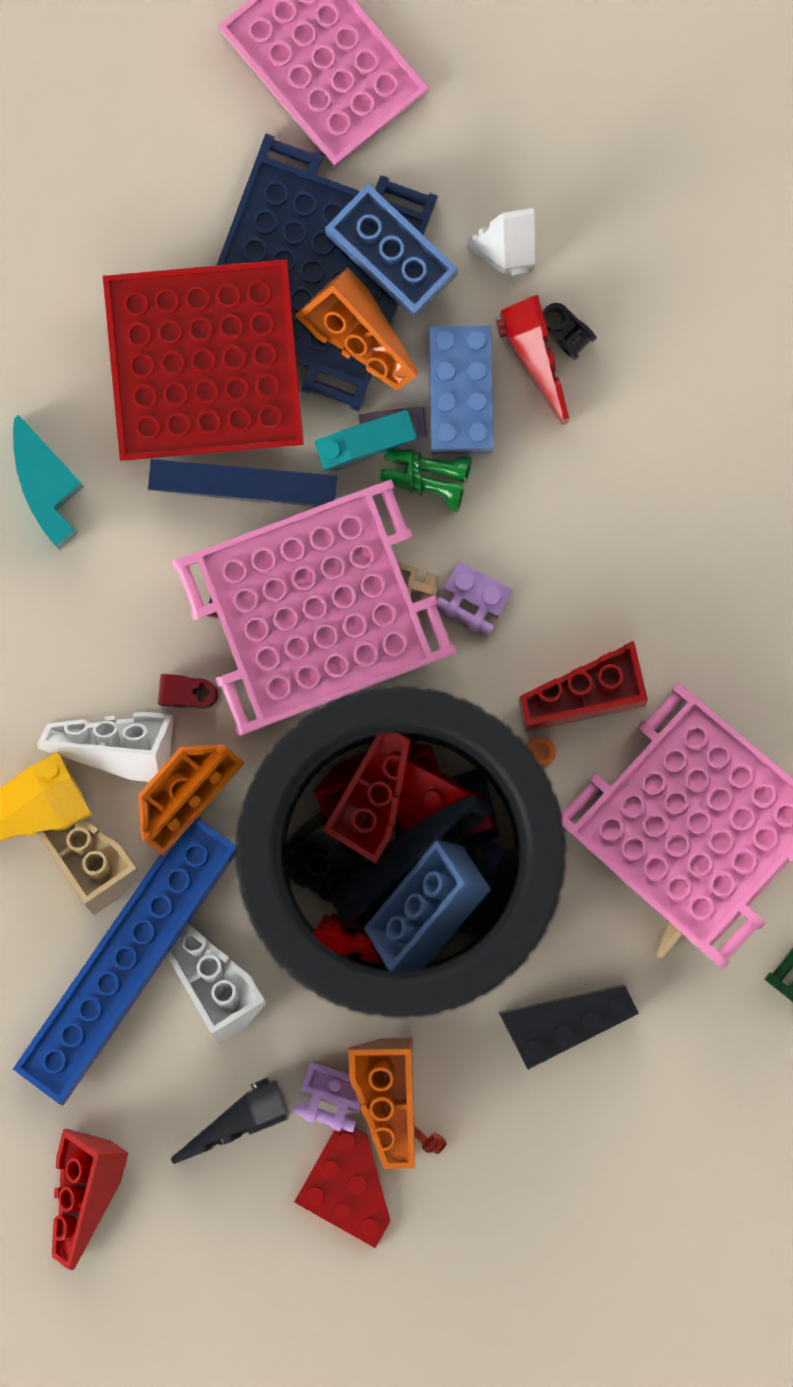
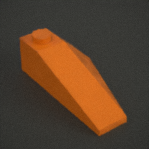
(355, 324)
(383, 1078)

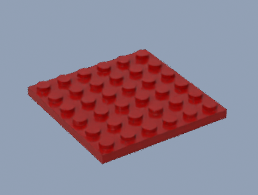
(203, 360)

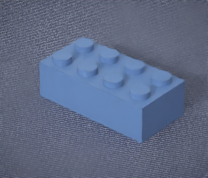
(391, 251)
(461, 389)
(427, 908)

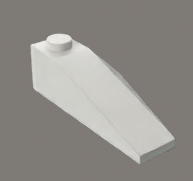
(507, 243)
(124, 747)
(216, 985)

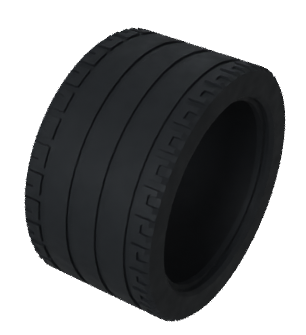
(434, 719)

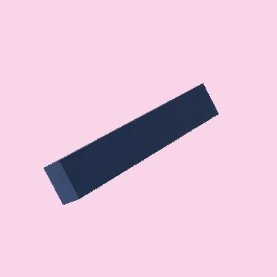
(241, 483)

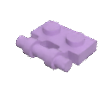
(477, 590)
(331, 1087)

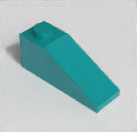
(365, 440)

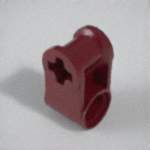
(181, 692)

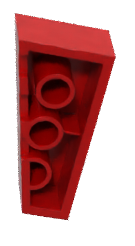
(590, 691)

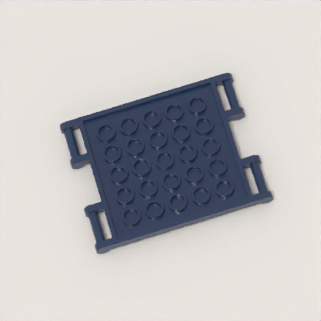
(286, 218)

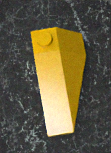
(41, 800)

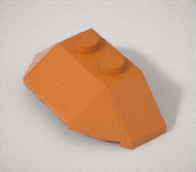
(183, 791)

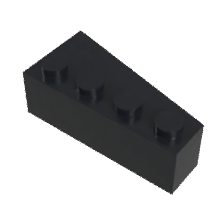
(562, 1023)

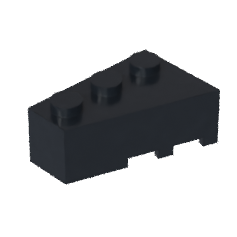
(500, 870)

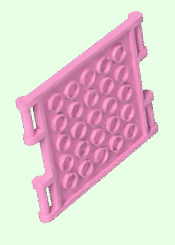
(314, 607)
(693, 824)

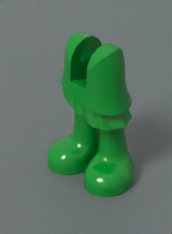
(413, 480)

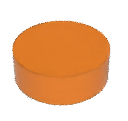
(543, 750)

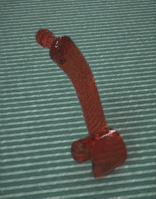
(434, 1143)

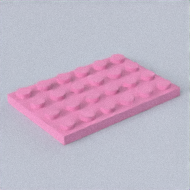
(325, 68)

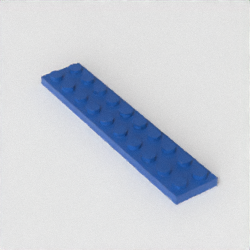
(125, 961)

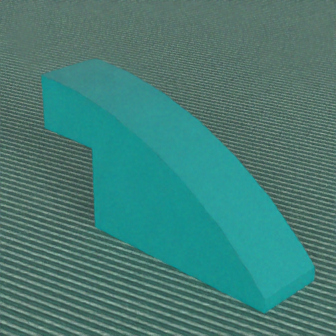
(44, 482)

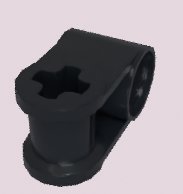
(568, 331)

